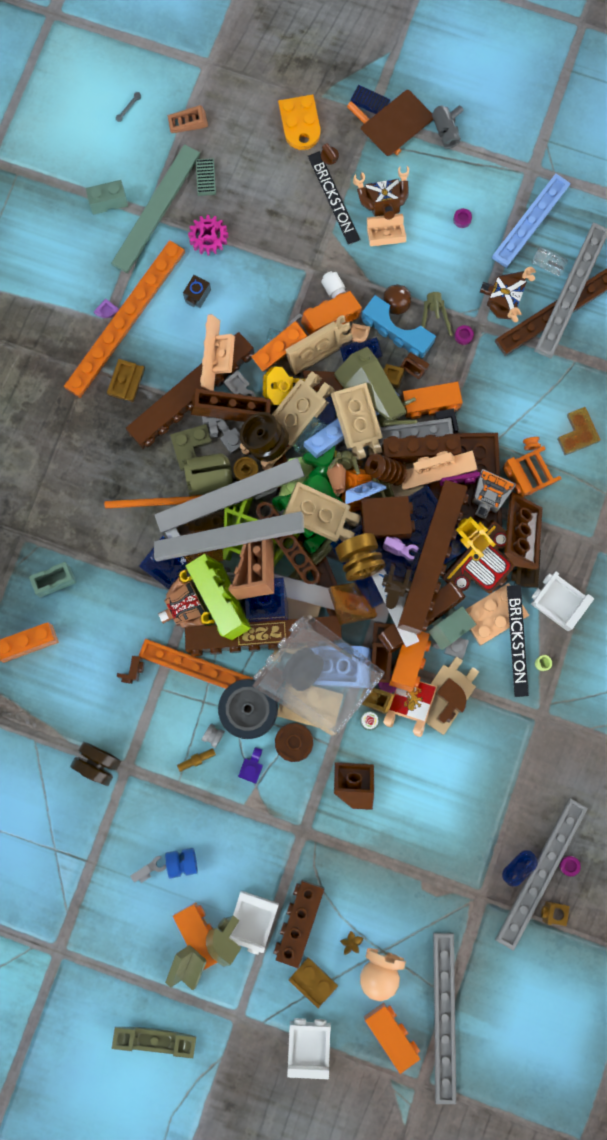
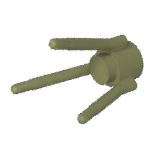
(435, 303)
(385, 422)
(347, 460)

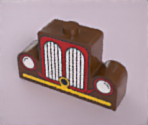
(485, 571)

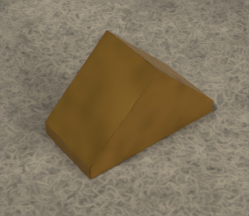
(379, 700)

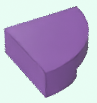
(106, 309)

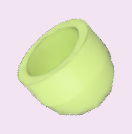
(545, 661)

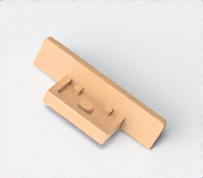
(217, 353)
(434, 469)

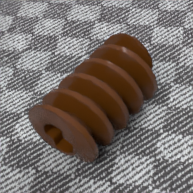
(386, 469)

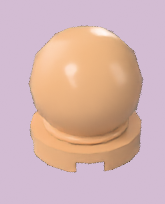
(380, 976)

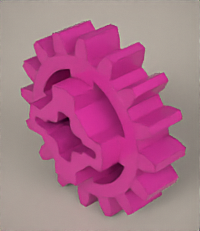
(210, 228)

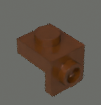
(136, 668)

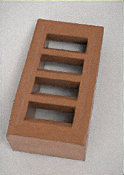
(191, 112)

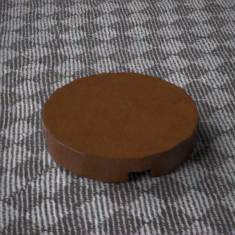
(294, 742)

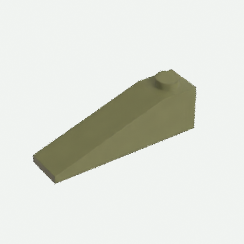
(365, 368)

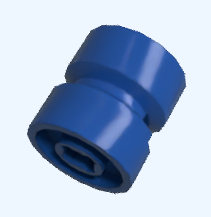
(181, 863)

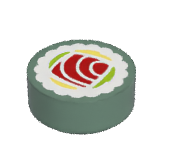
(369, 720)

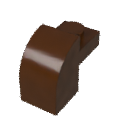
(454, 696)

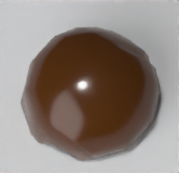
(398, 298)

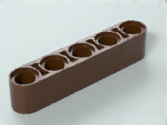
(295, 550)
(445, 600)

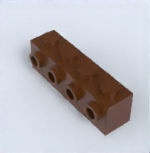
(227, 405)
(413, 448)
(299, 924)

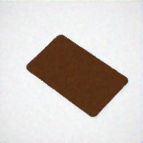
(397, 122)

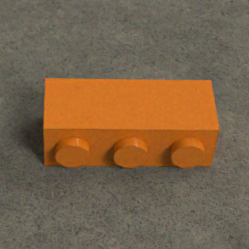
(328, 311)
(275, 349)
(432, 400)
(27, 642)
(409, 662)
(195, 930)
(392, 1037)

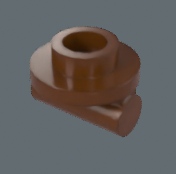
(329, 154)

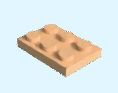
(491, 615)

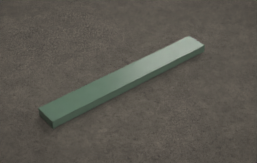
(155, 209)

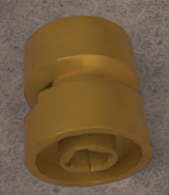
(245, 468)

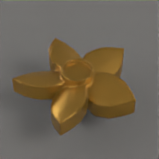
(351, 943)

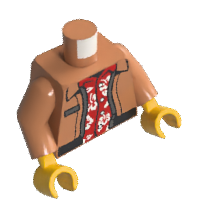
(184, 605)

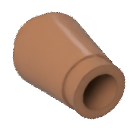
(337, 478)

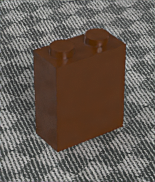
(387, 517)

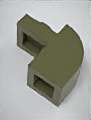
(220, 945)

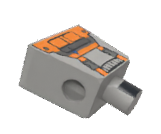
(491, 493)

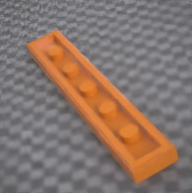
(189, 664)

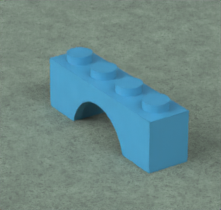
(415, 341)

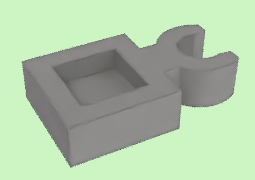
(238, 384)
(455, 649)

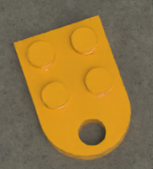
(300, 120)

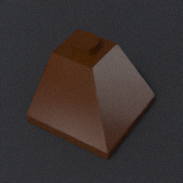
(355, 784)

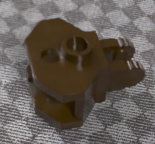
(395, 586)

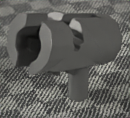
(446, 126)

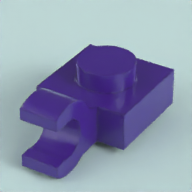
(251, 768)

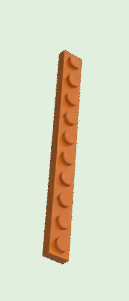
(124, 319)

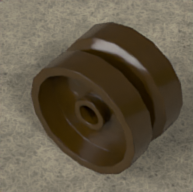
(264, 436)
(94, 767)

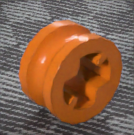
(531, 443)

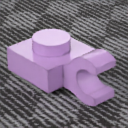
(396, 547)

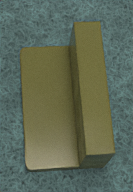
(186, 967)

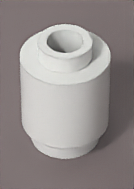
(333, 284)

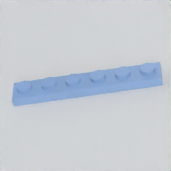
(531, 220)
(326, 438)

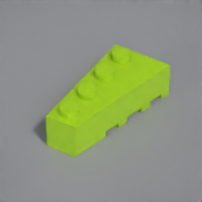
(214, 586)

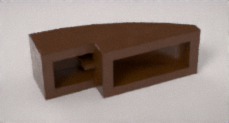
(380, 655)

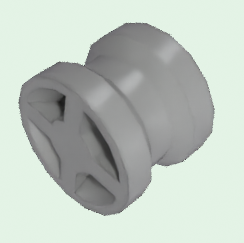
(213, 735)

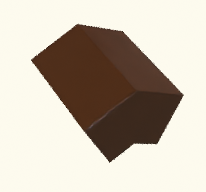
(415, 365)

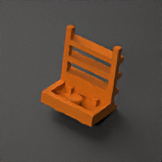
(517, 475)

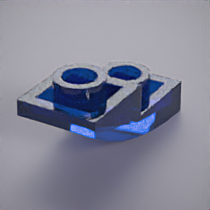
(372, 344)

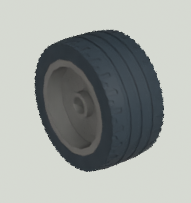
(244, 724)

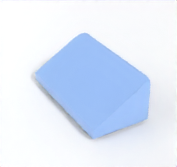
(363, 491)

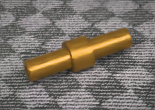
(196, 759)

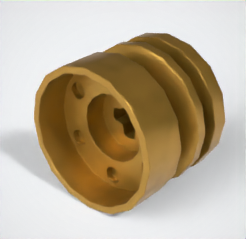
(360, 557)

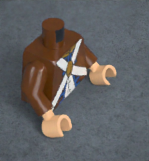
(383, 197)
(507, 293)

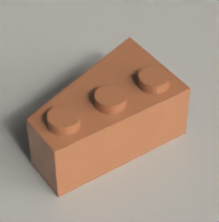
(255, 570)

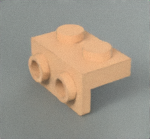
(384, 231)

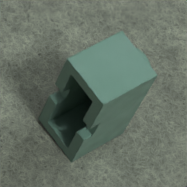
(106, 197)
(52, 579)
(452, 627)

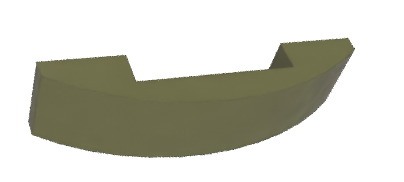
(154, 1041)

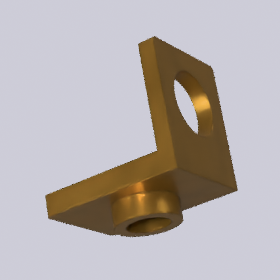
(548, 911)

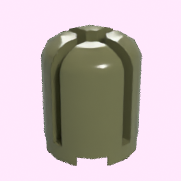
(207, 473)

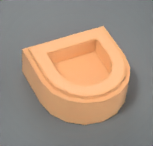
(359, 333)

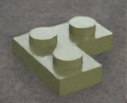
(187, 440)

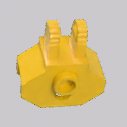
(281, 384)
(474, 535)

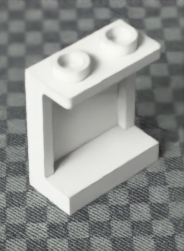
(561, 601)
(254, 923)
(309, 1049)

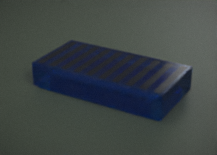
(369, 99)

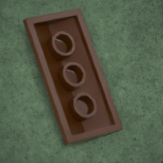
(523, 532)

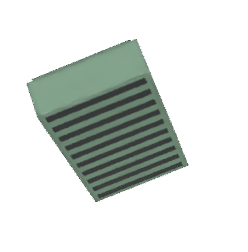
(205, 177)

